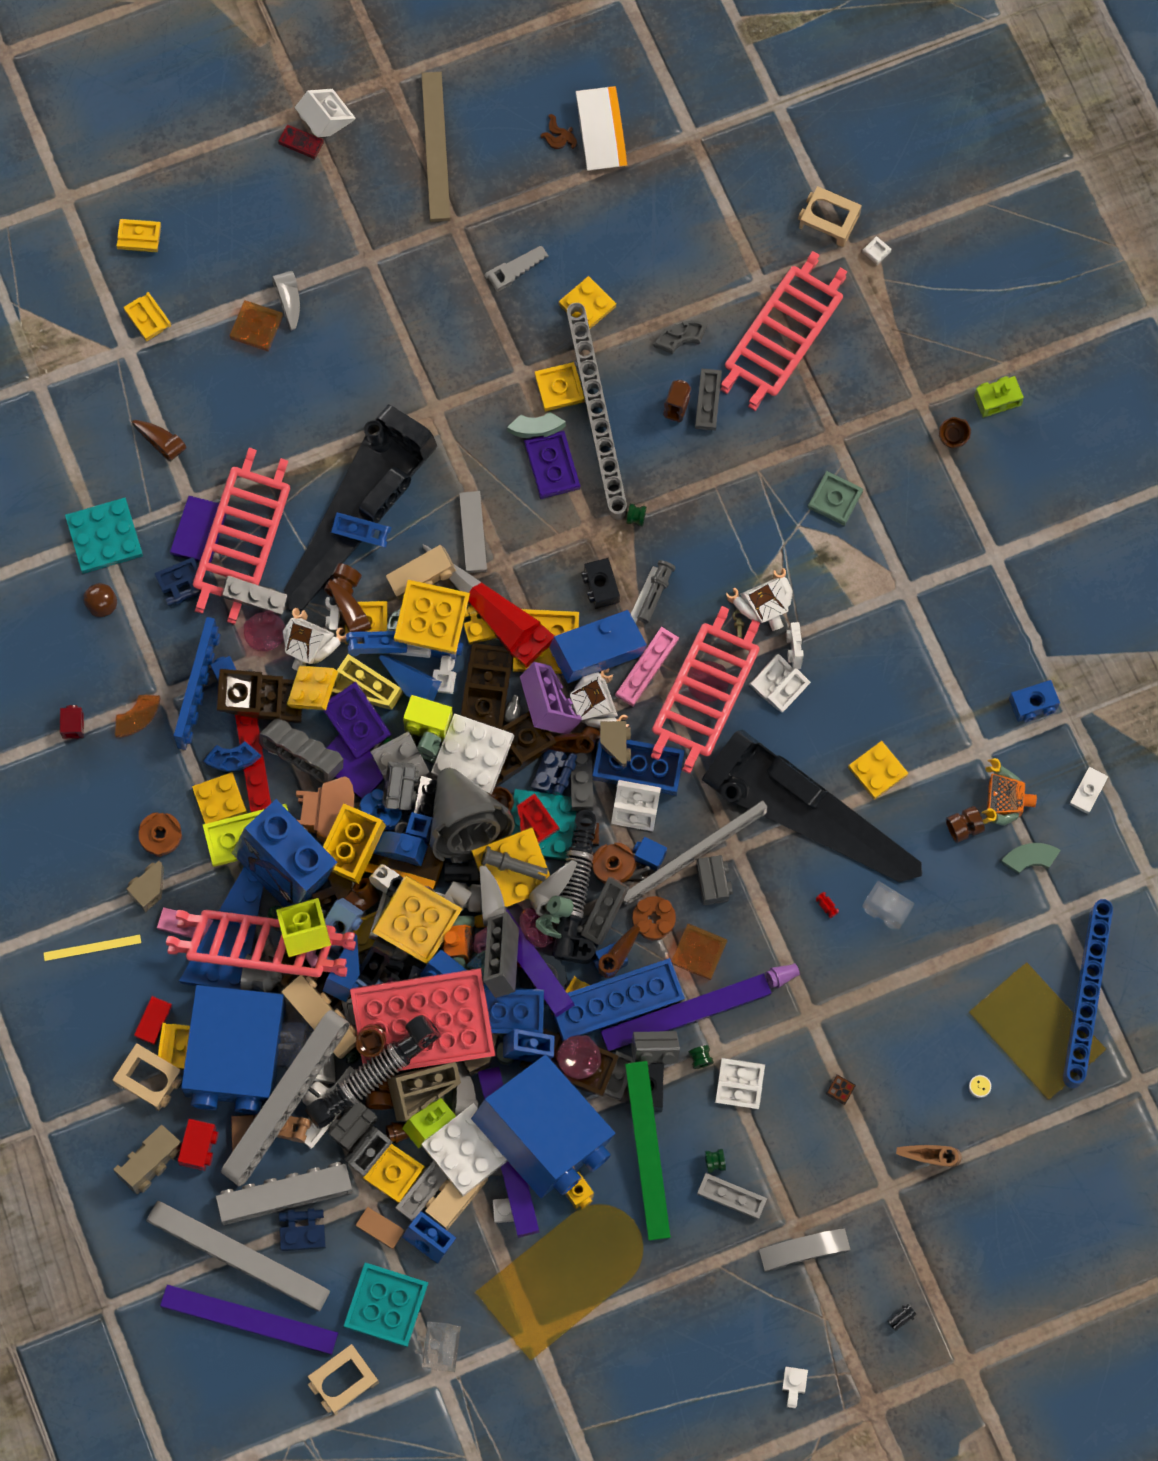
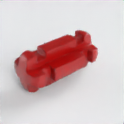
(827, 905)

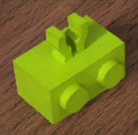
(998, 396)
(428, 1121)

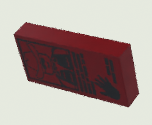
(301, 141)

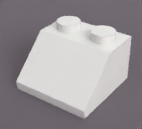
(324, 112)

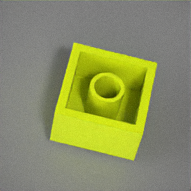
(427, 716)
(303, 927)

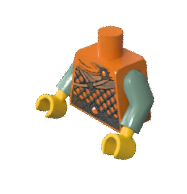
(1005, 795)
(460, 939)

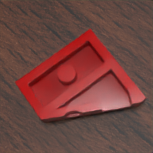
(534, 815)

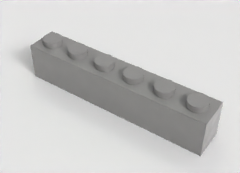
(284, 1194)

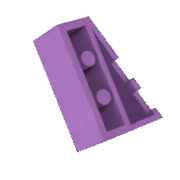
(546, 701)

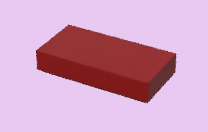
(152, 1020)

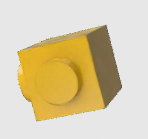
(580, 1194)

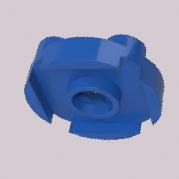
(373, 801)

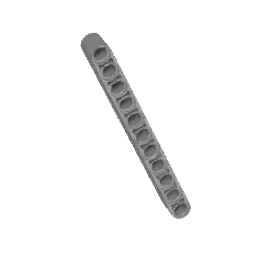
(595, 401)

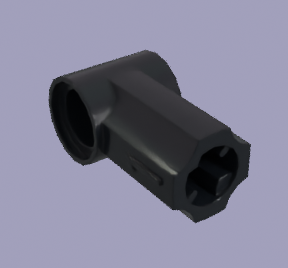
(462, 872)

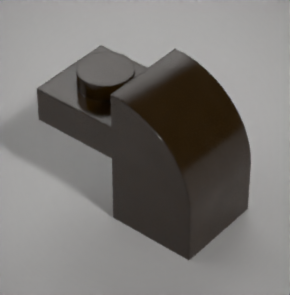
(339, 889)

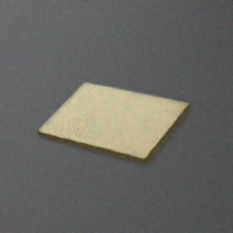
(1032, 1028)

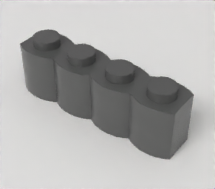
(301, 751)

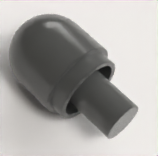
(512, 709)

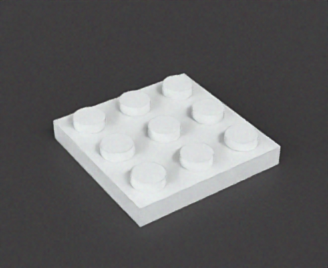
(474, 751)
(464, 1152)

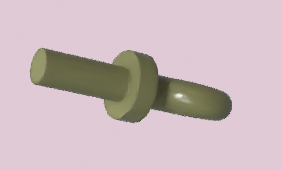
(739, 625)

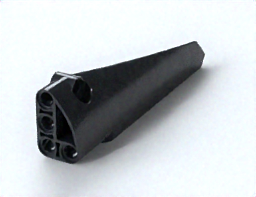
(368, 491)
(804, 806)

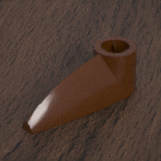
(163, 441)
(349, 609)
(577, 742)
(363, 895)
(618, 953)

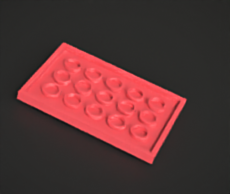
(450, 1000)

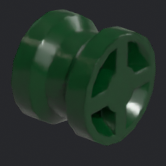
(636, 515)
(701, 1057)
(715, 1160)

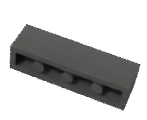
(501, 955)

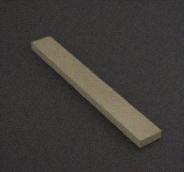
(435, 146)

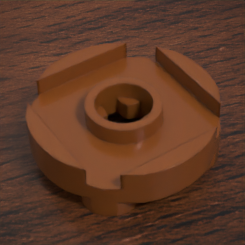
(163, 845)
(614, 852)
(662, 908)

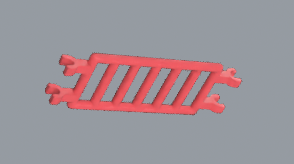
(763, 387)
(216, 528)
(682, 678)
(199, 921)

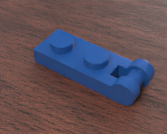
(360, 529)
(373, 643)

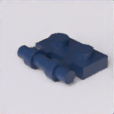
(177, 576)
(549, 771)
(302, 1236)

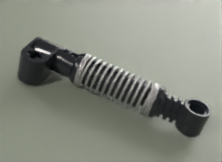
(568, 926)
(397, 1055)

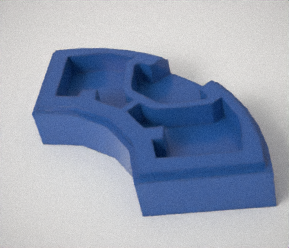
(232, 759)

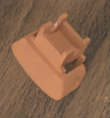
(323, 807)

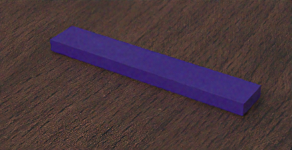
(541, 975)

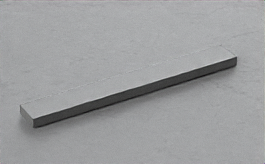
(695, 853)

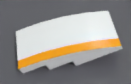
(601, 128)

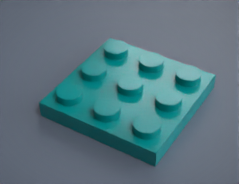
(104, 535)
(561, 811)
(386, 1304)

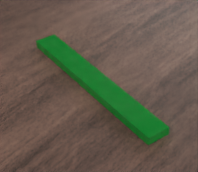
(647, 1150)

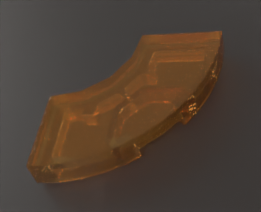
(138, 716)

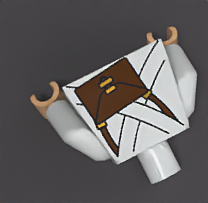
(765, 601)
(308, 641)
(593, 700)

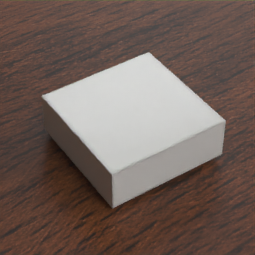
(876, 250)

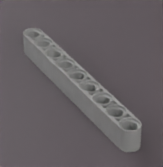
(285, 1098)
(238, 1256)

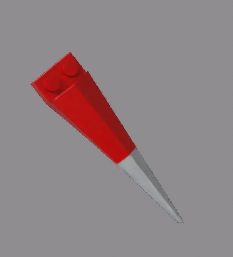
(516, 629)

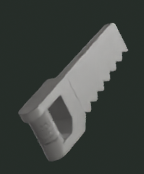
(515, 268)

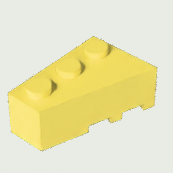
(376, 687)

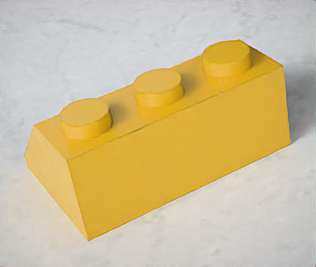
(353, 841)

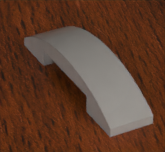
(804, 1249)

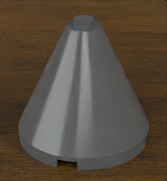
(465, 818)

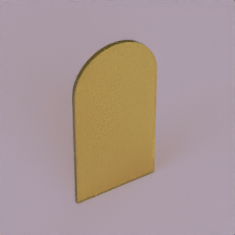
(564, 1276)

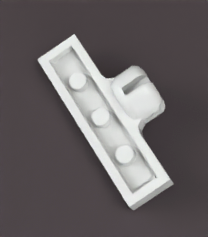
(314, 1134)

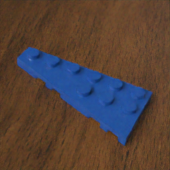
(242, 899)

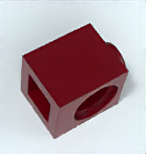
(71, 722)

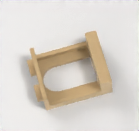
(841, 233)
(156, 1099)
(337, 1403)

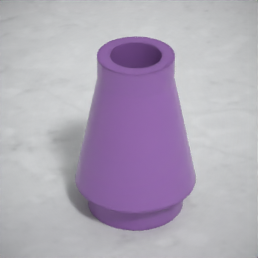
(780, 975)

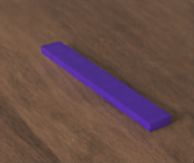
(688, 1011)
(516, 1186)
(249, 1319)

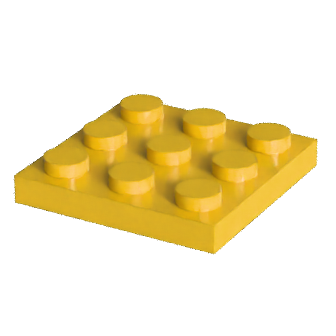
(431, 617)
(557, 623)
(524, 847)
(416, 919)

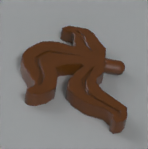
(560, 141)

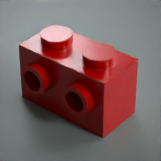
(197, 1145)

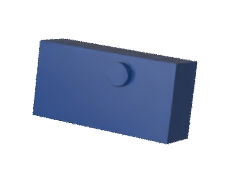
(597, 646)
(642, 767)

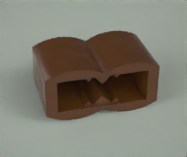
(677, 400)

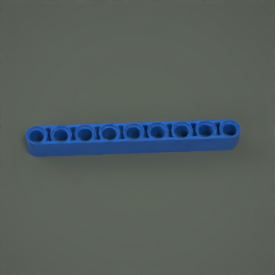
(1086, 1003)

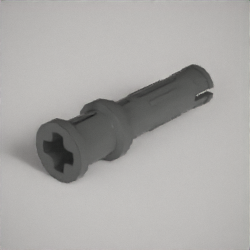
(657, 581)
(504, 861)

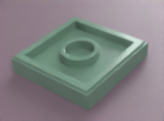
(835, 498)

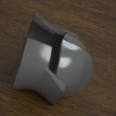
(260, 979)

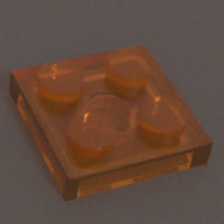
(256, 325)
(699, 951)

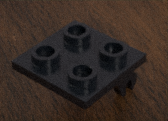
(425, 797)

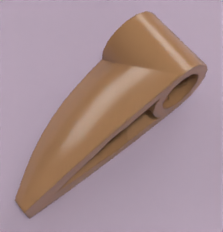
(930, 1154)

